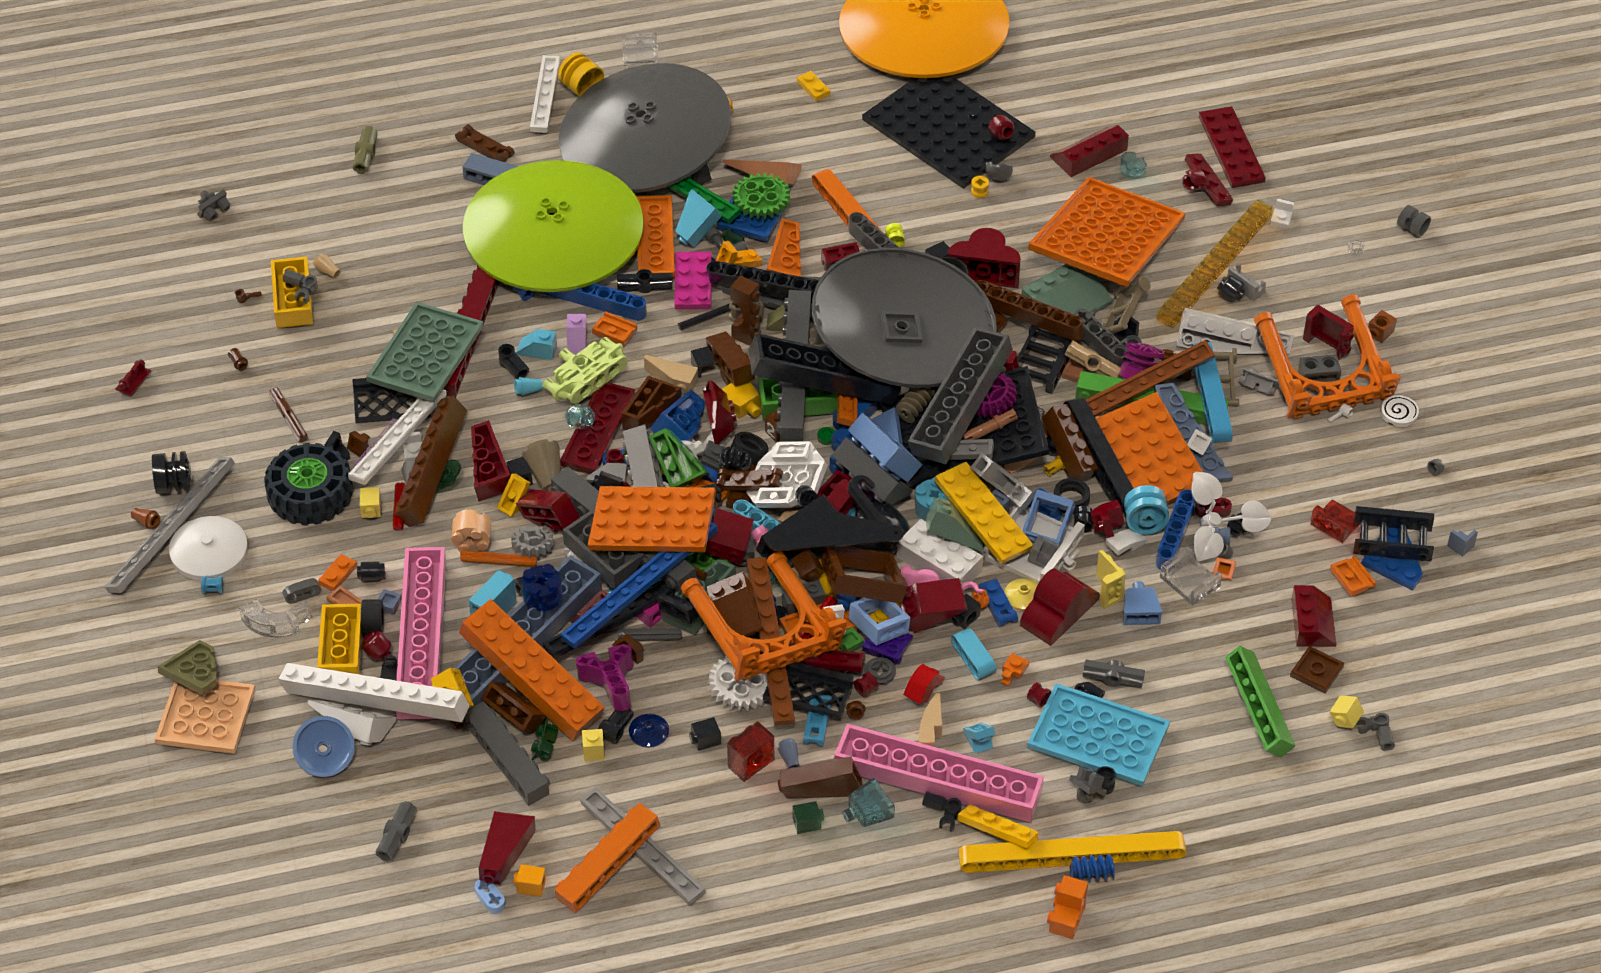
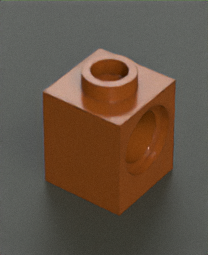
(1382, 326)

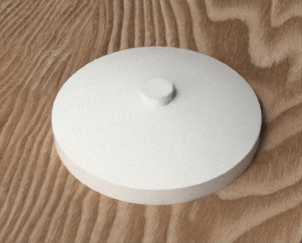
(208, 548)

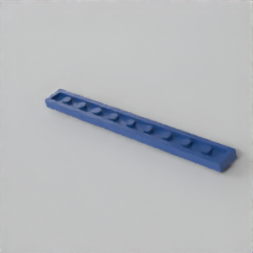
(624, 595)

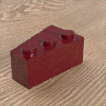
(548, 508)

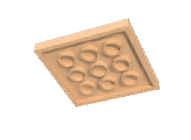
(206, 720)

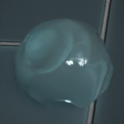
(1131, 165)

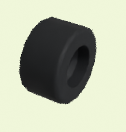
(372, 616)

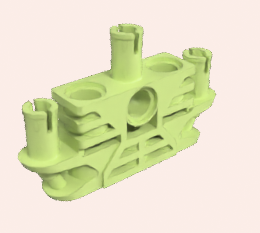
(586, 371)

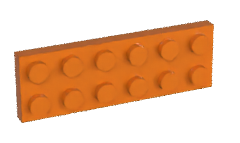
(657, 243)

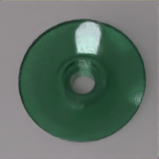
(449, 474)

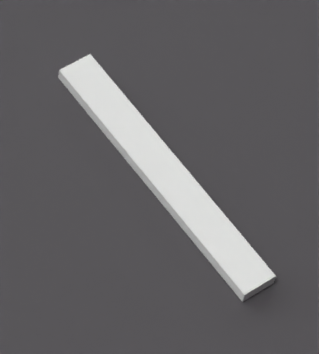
(393, 439)

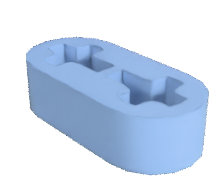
(485, 897)

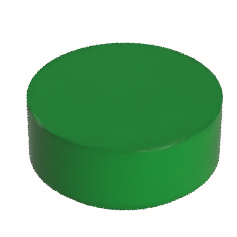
(824, 435)

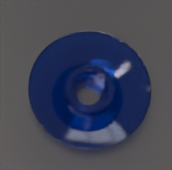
(648, 736)

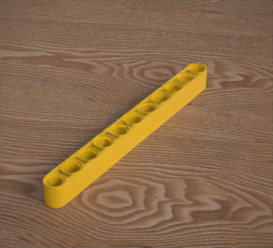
(1061, 851)

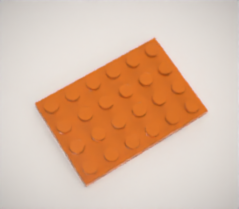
(1150, 446)
(652, 519)

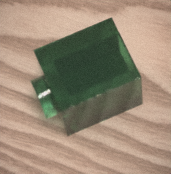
(807, 817)

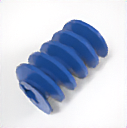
(1092, 867)

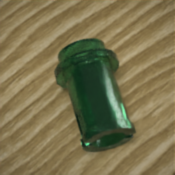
(729, 235)

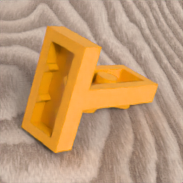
(744, 257)

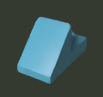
(979, 736)

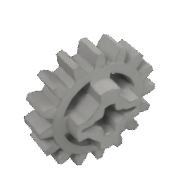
(532, 541)

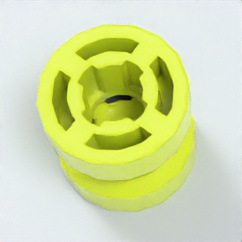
(895, 233)

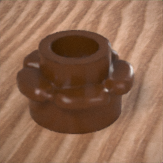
(855, 713)

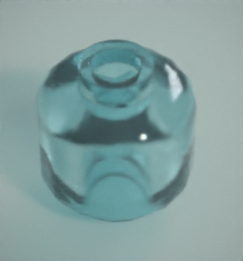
(579, 416)

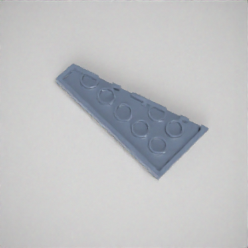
(1185, 421)

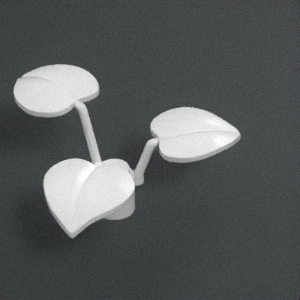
(1206, 542)

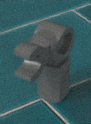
(307, 284)
(1380, 723)

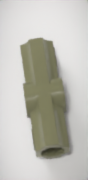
(365, 150)

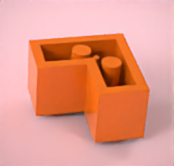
(1069, 906)

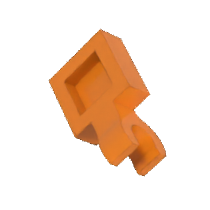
(1013, 667)

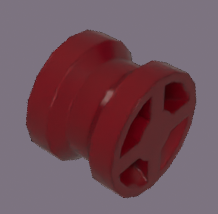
(866, 684)
(1038, 694)

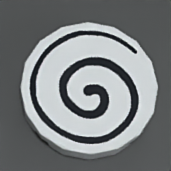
(1399, 411)

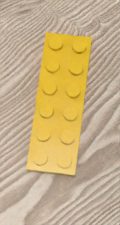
(983, 513)

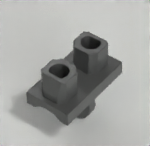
(210, 201)
(1088, 784)

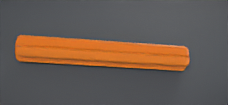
(498, 558)

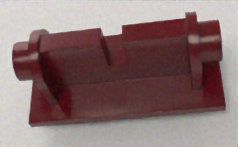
(133, 378)

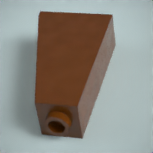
(821, 780)

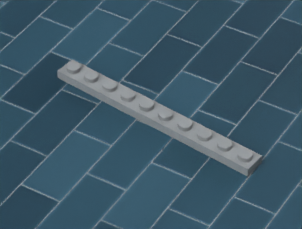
(169, 525)

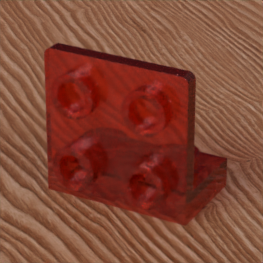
(1334, 520)

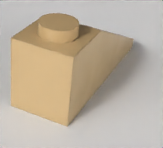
(672, 372)

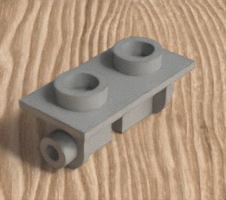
(1266, 383)

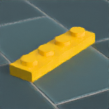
(998, 826)

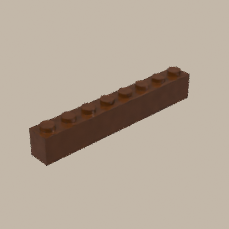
(430, 461)

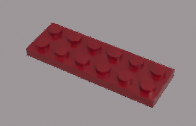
(1232, 147)
(589, 445)

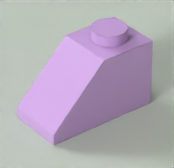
(576, 332)

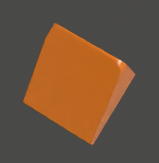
(1225, 567)

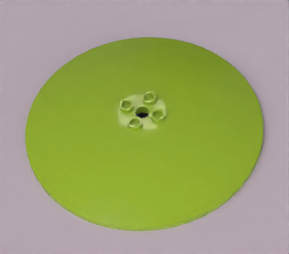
(584, 242)

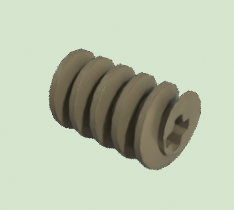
(913, 403)

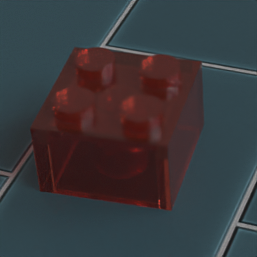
(750, 751)

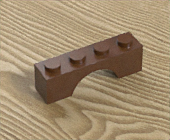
(746, 296)

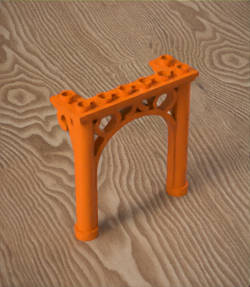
(1294, 384)
(745, 651)

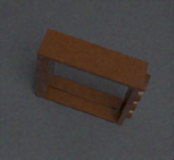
(891, 590)

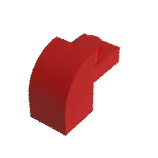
(922, 683)

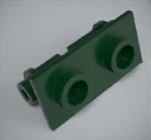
(545, 734)

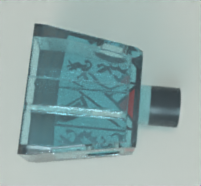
(869, 805)

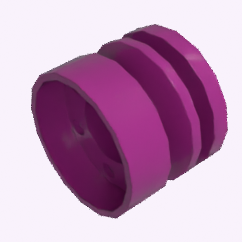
(1141, 356)

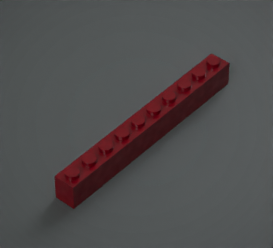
(476, 306)

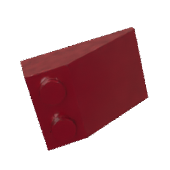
(933, 602)

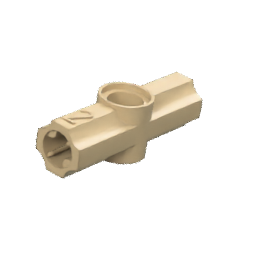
(1082, 354)

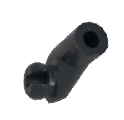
(1090, 688)

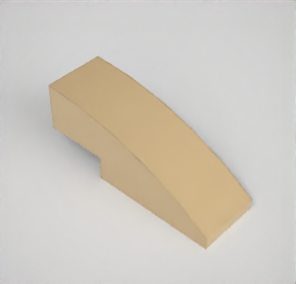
(931, 722)

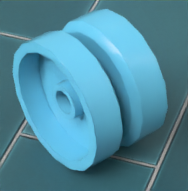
(1146, 509)

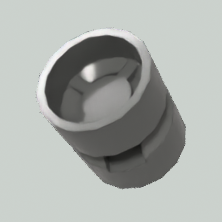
(1413, 220)

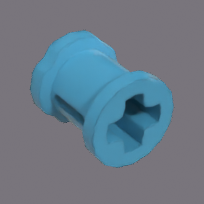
(212, 584)

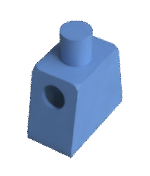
(1141, 606)

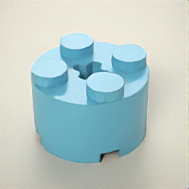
(924, 496)

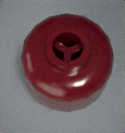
(1001, 127)
(376, 645)

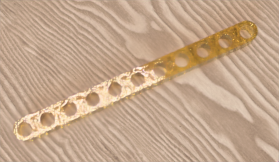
(1214, 263)

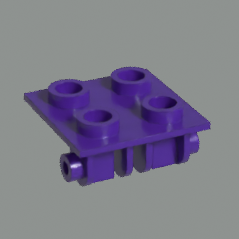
(890, 649)

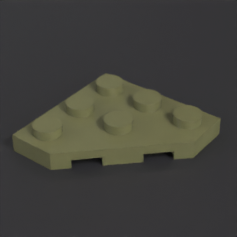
(192, 667)

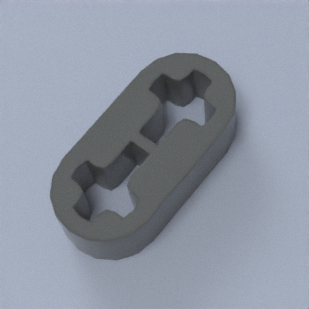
(301, 590)

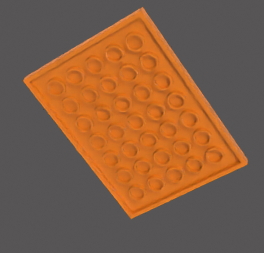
(1107, 231)

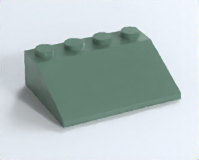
(1069, 290)

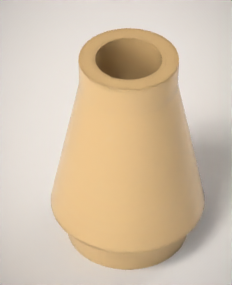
(326, 265)

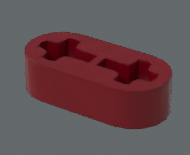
(1217, 508)

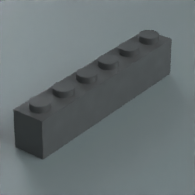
(506, 753)

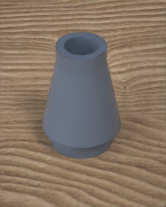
(789, 752)

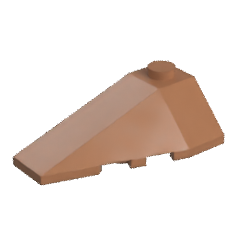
(785, 170)

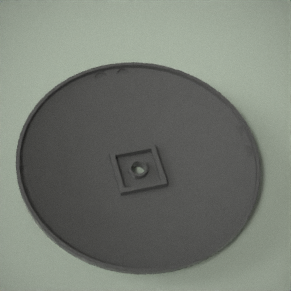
(679, 131)
(883, 288)

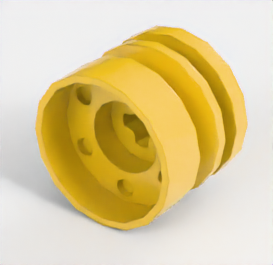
(579, 73)

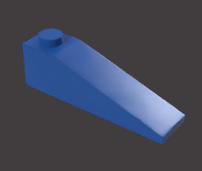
(682, 416)

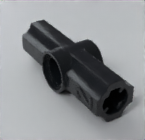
(644, 281)

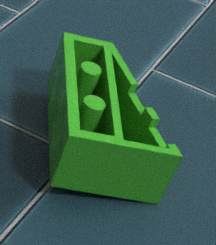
(676, 459)

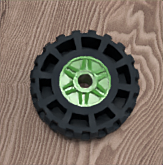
(308, 483)

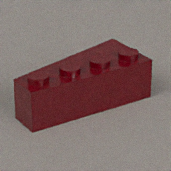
(489, 464)

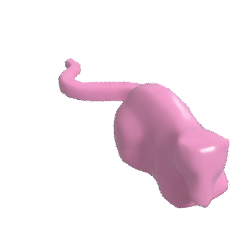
(925, 575)

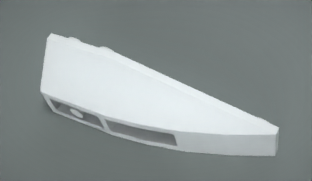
(1224, 333)

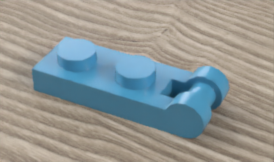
(816, 723)

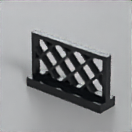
(362, 387)
(822, 678)

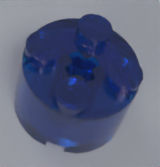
(541, 587)

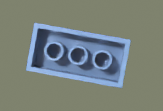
(884, 448)

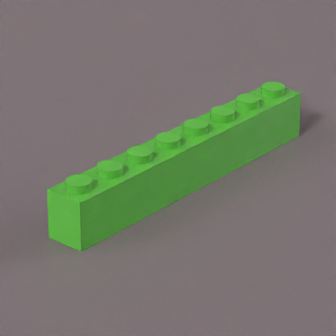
(1092, 384)

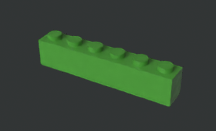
(1260, 701)

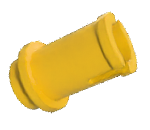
(1054, 466)

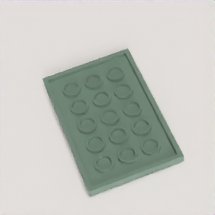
(425, 351)

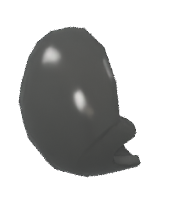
(999, 171)

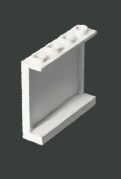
(1044, 526)

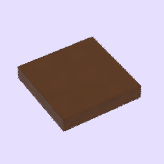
(1317, 669)

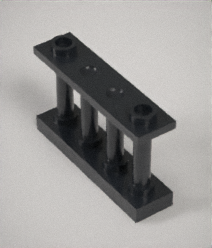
(1056, 367)
(1393, 519)

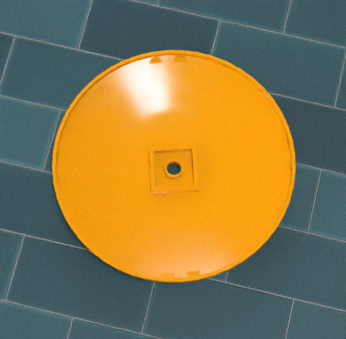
(924, 35)

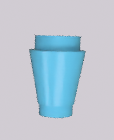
(527, 385)

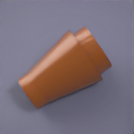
(147, 518)

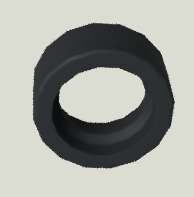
(752, 444)
(1075, 485)

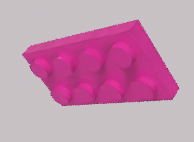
(692, 280)

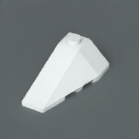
(363, 725)

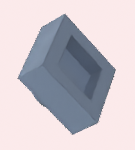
(390, 600)

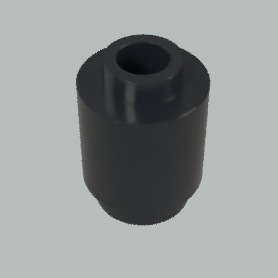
(371, 571)

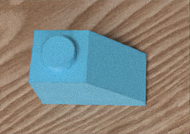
(538, 344)

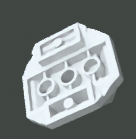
(800, 467)

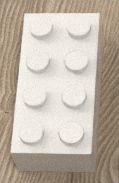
(939, 554)

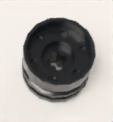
(171, 472)

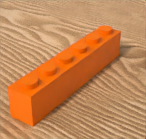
(607, 857)

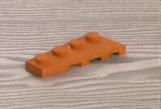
(786, 249)

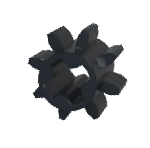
(1236, 526)

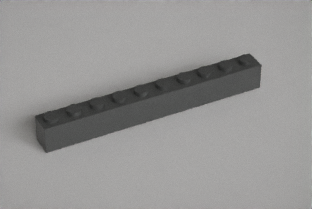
(793, 396)
(584, 499)

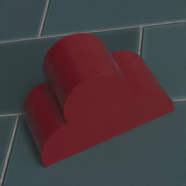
(989, 258)
(1057, 605)

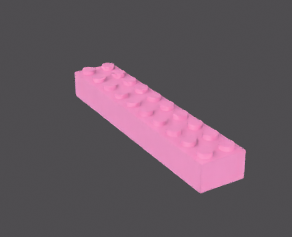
(421, 618)
(942, 773)

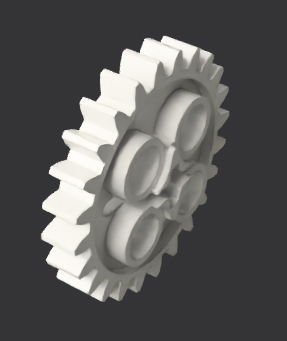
(736, 693)

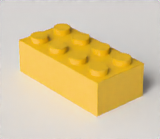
(286, 309)
(340, 638)

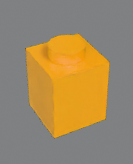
(530, 880)

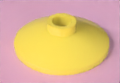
(1020, 593)

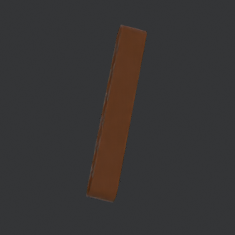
(1033, 311)

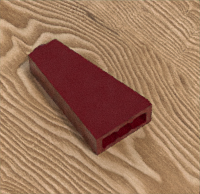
(504, 844)

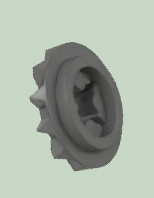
(888, 668)

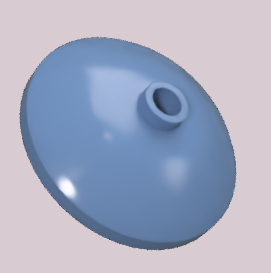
(326, 732)

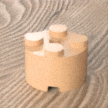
(471, 531)

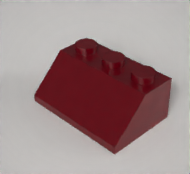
(1312, 617)

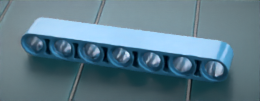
(1213, 401)

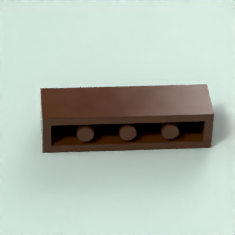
(730, 358)
(1069, 442)

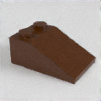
(737, 604)

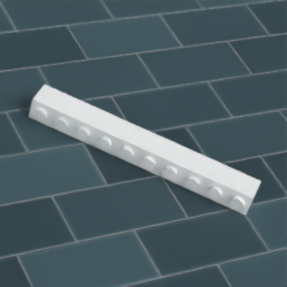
(374, 692)

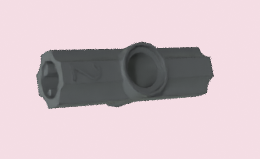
(1113, 673)
(396, 831)

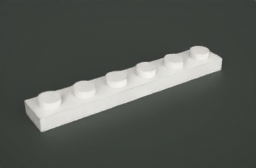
(545, 94)

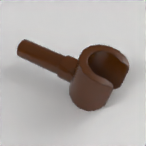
(241, 296)

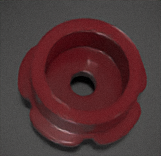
(614, 456)

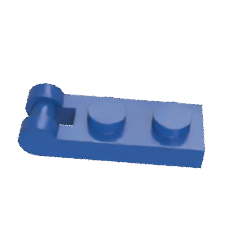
(999, 603)

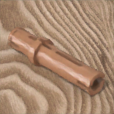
(991, 425)

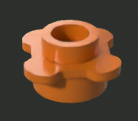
(982, 598)

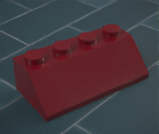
(1091, 150)

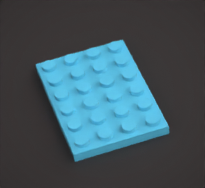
(1098, 734)

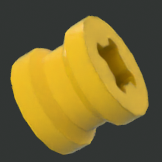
(979, 186)

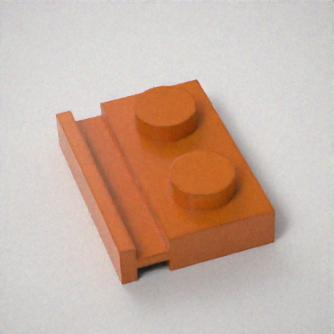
(615, 328)
(1352, 576)

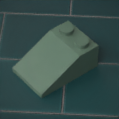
(947, 522)

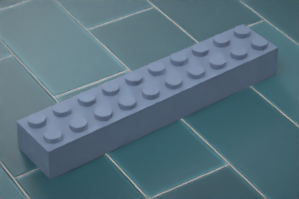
(578, 587)

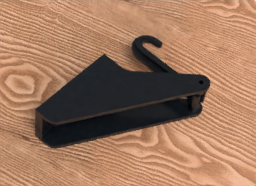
(822, 526)

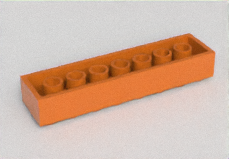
(531, 669)

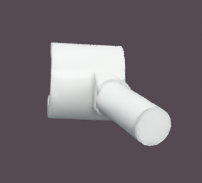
(1345, 410)
(1069, 561)

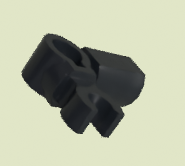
(951, 807)

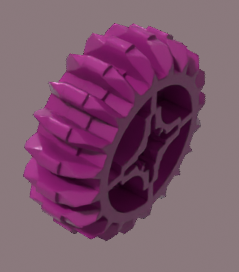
(999, 397)

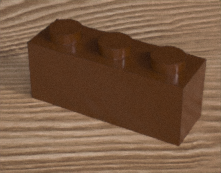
(513, 706)

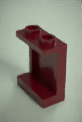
(1329, 329)
(731, 538)

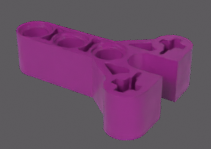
(609, 673)

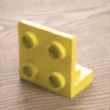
(1112, 580)

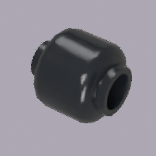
(1230, 288)

